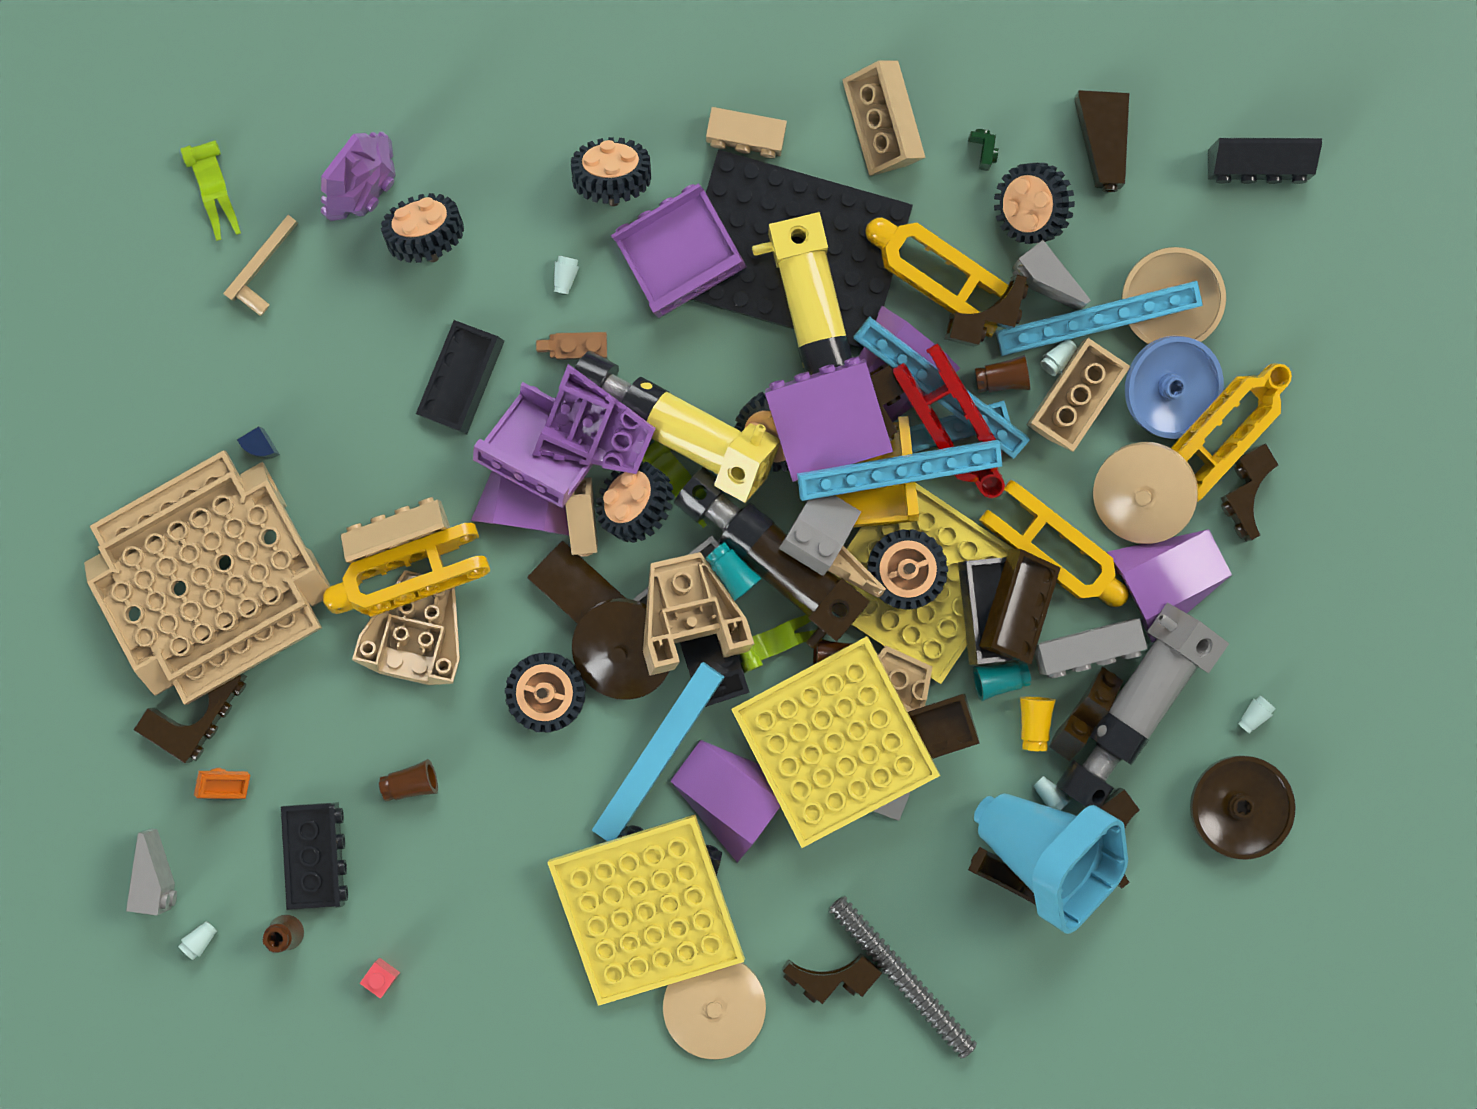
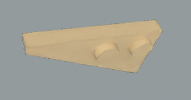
(851, 570)

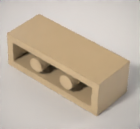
(746, 132)

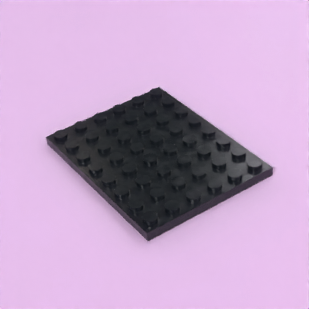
(756, 194)

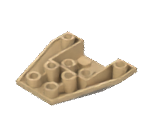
(413, 640)

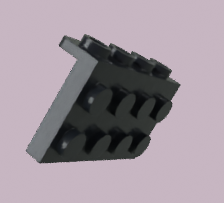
(313, 855)

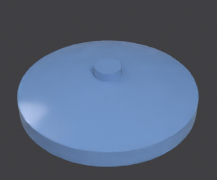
(1172, 385)

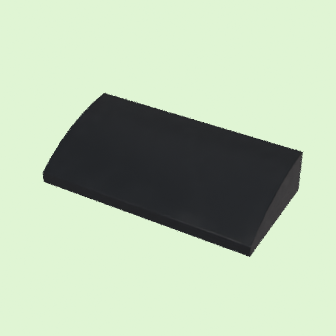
(460, 376)
(978, 588)

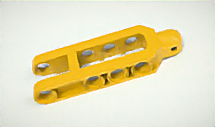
(891, 238)
(1267, 389)
(1105, 587)
(348, 595)

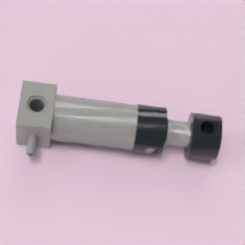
(1142, 703)

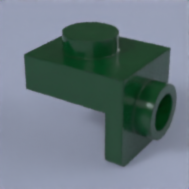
(989, 153)

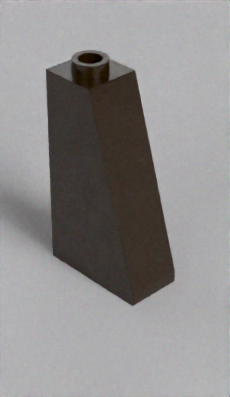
(1105, 133)

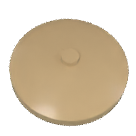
(1171, 268)
(1145, 492)
(715, 1012)

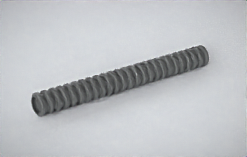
(902, 977)

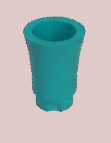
(732, 571)
(1000, 679)

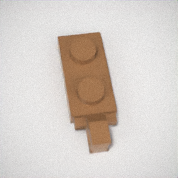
(573, 345)

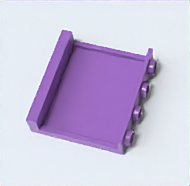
(678, 250)
(828, 418)
(511, 447)

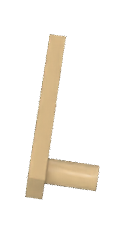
(239, 287)

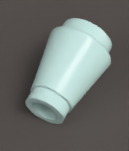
(564, 274)
(1057, 358)
(1256, 714)
(1051, 794)
(197, 940)

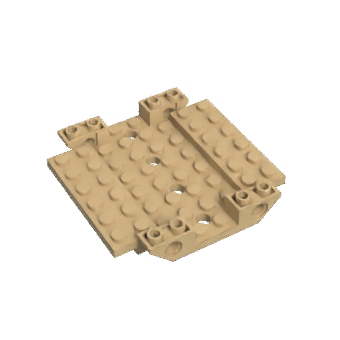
(225, 616)

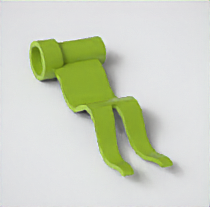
(211, 183)
(666, 462)
(775, 642)

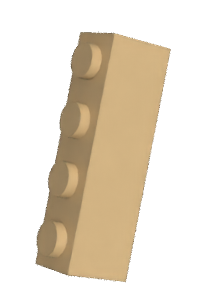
(883, 117)
(1078, 395)
(395, 530)

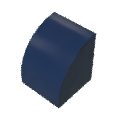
(258, 443)

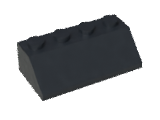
(1263, 159)

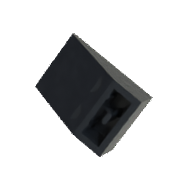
(708, 650)

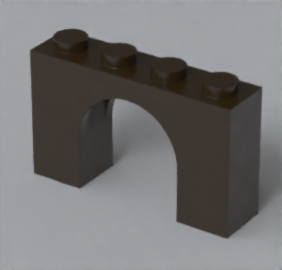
(187, 740)

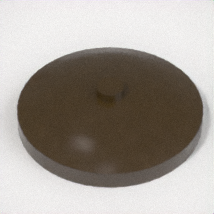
(610, 650)
(1242, 807)

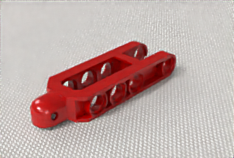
(989, 480)

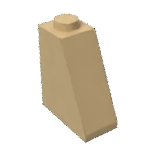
(582, 520)

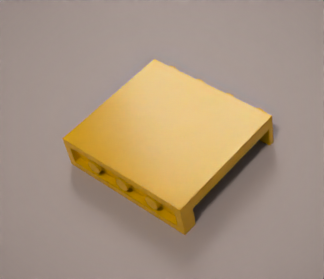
(888, 503)

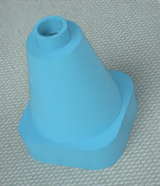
(1060, 856)

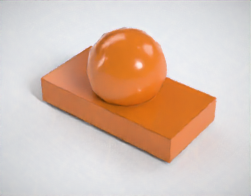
(222, 784)

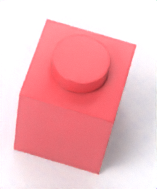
(379, 978)

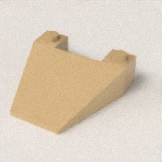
(688, 604)

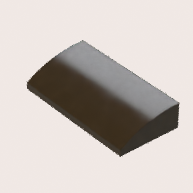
(571, 582)
(1020, 606)
(946, 726)

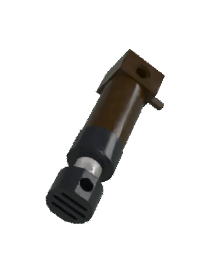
(757, 544)

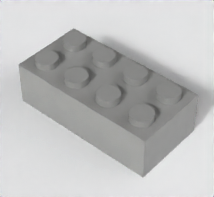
(1090, 646)

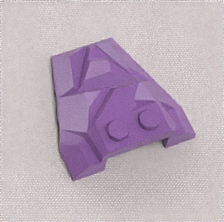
(358, 176)

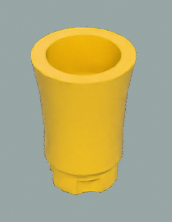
(1036, 722)

